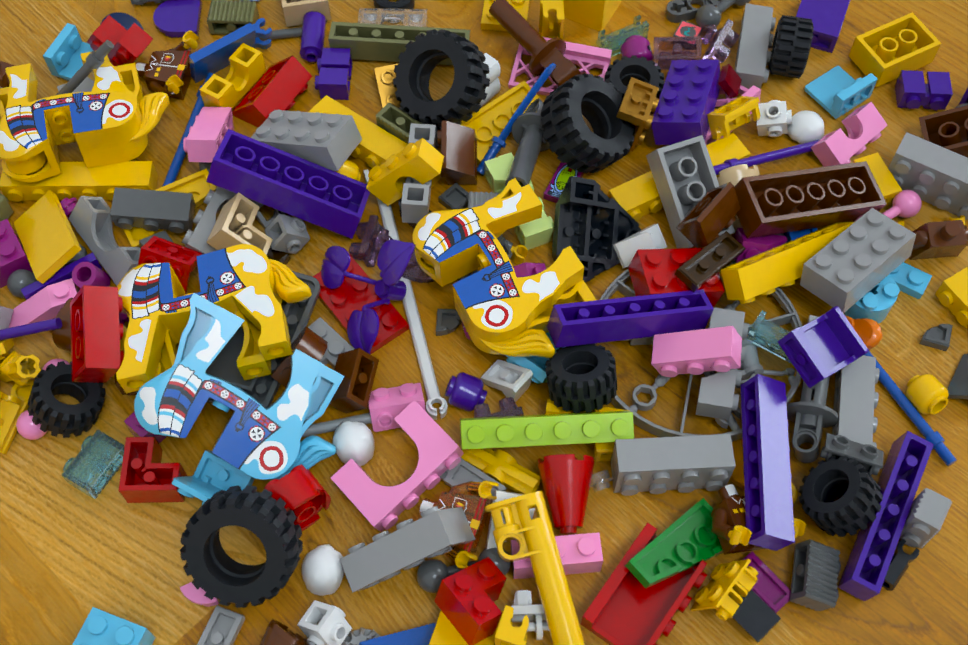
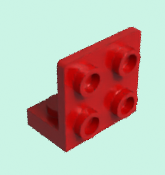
(162, 251)

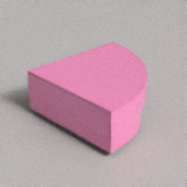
(197, 595)

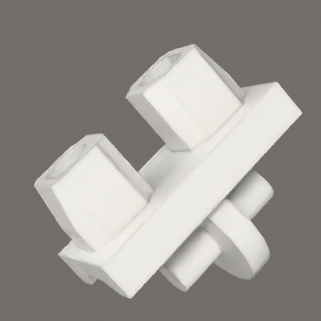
(535, 613)

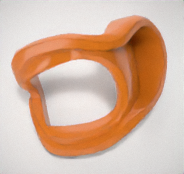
(867, 330)

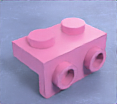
(389, 402)

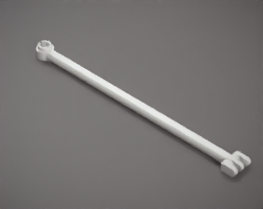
(415, 324)

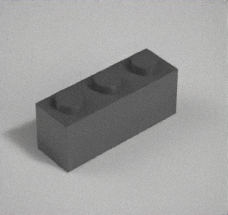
(152, 210)

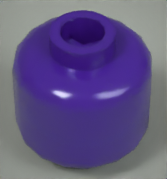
(465, 391)

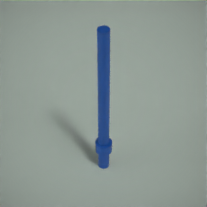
(180, 154)
(915, 416)

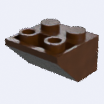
(459, 153)

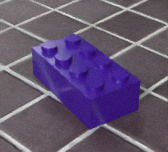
(686, 100)

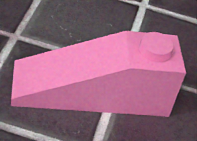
(44, 304)

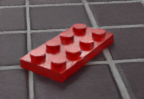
(353, 296)

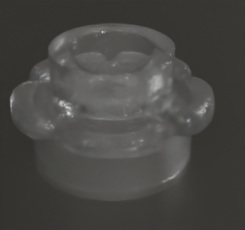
(601, 480)

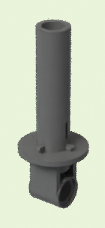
(529, 136)
(810, 418)

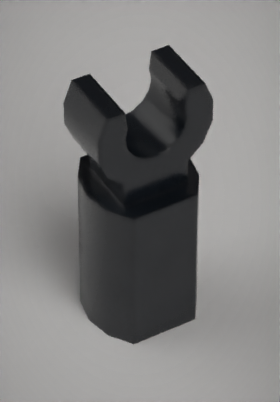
(898, 566)

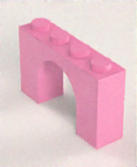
(384, 504)

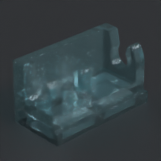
(615, 39)
(766, 335)

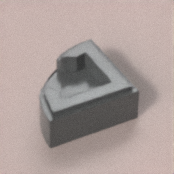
(447, 321)
(937, 337)

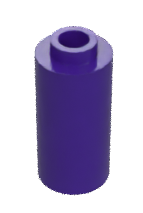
(312, 36)

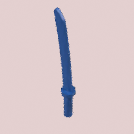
(498, 142)

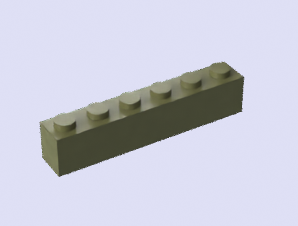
(380, 41)

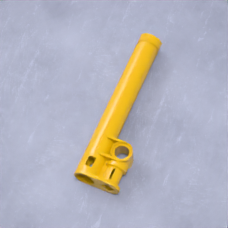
(539, 544)

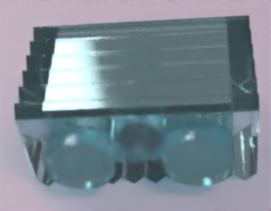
(94, 464)

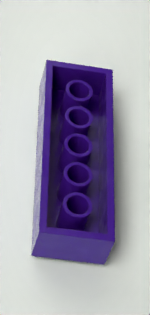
(288, 183)

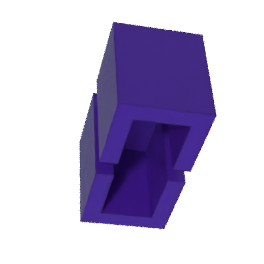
(335, 71)
(913, 92)

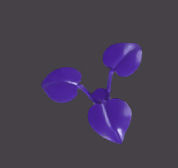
(392, 262)

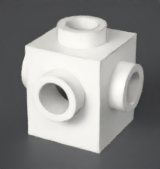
(773, 118)
(324, 624)

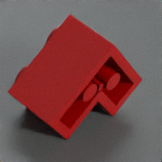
(127, 43)
(144, 476)
(469, 600)

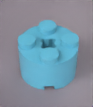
(876, 302)

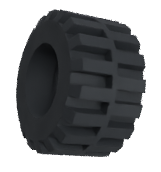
(791, 46)
(638, 68)
(581, 378)
(61, 417)
(853, 508)

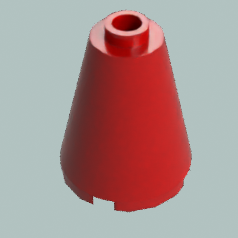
(566, 489)

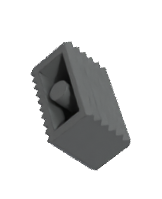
(815, 575)

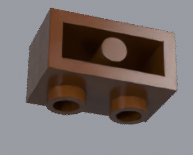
(357, 384)

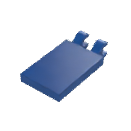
(216, 55)

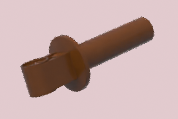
(542, 51)

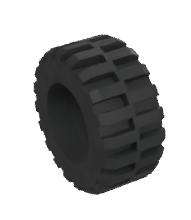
(415, 71)
(570, 134)
(222, 575)

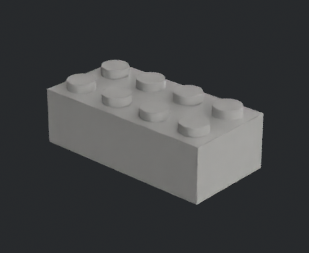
(311, 136)
(932, 173)
(682, 179)
(857, 260)
(672, 464)

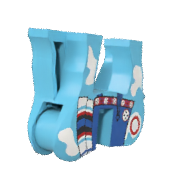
(255, 438)

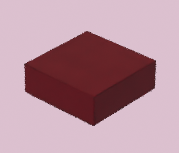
(729, 81)

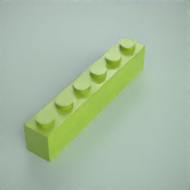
(546, 429)

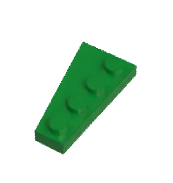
(678, 547)

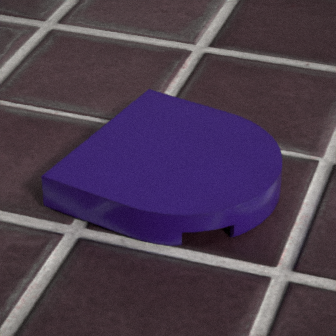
(178, 17)

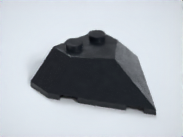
(590, 225)

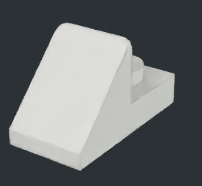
(645, 239)
(508, 378)

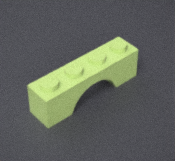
(531, 233)

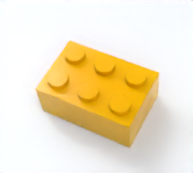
(893, 48)

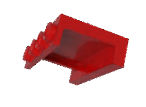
(639, 615)

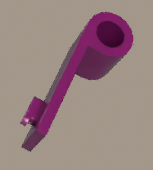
(89, 274)

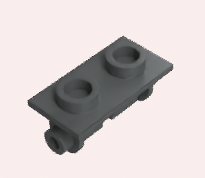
(867, 455)

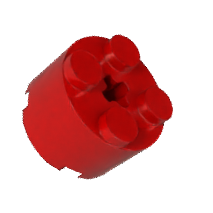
(302, 495)

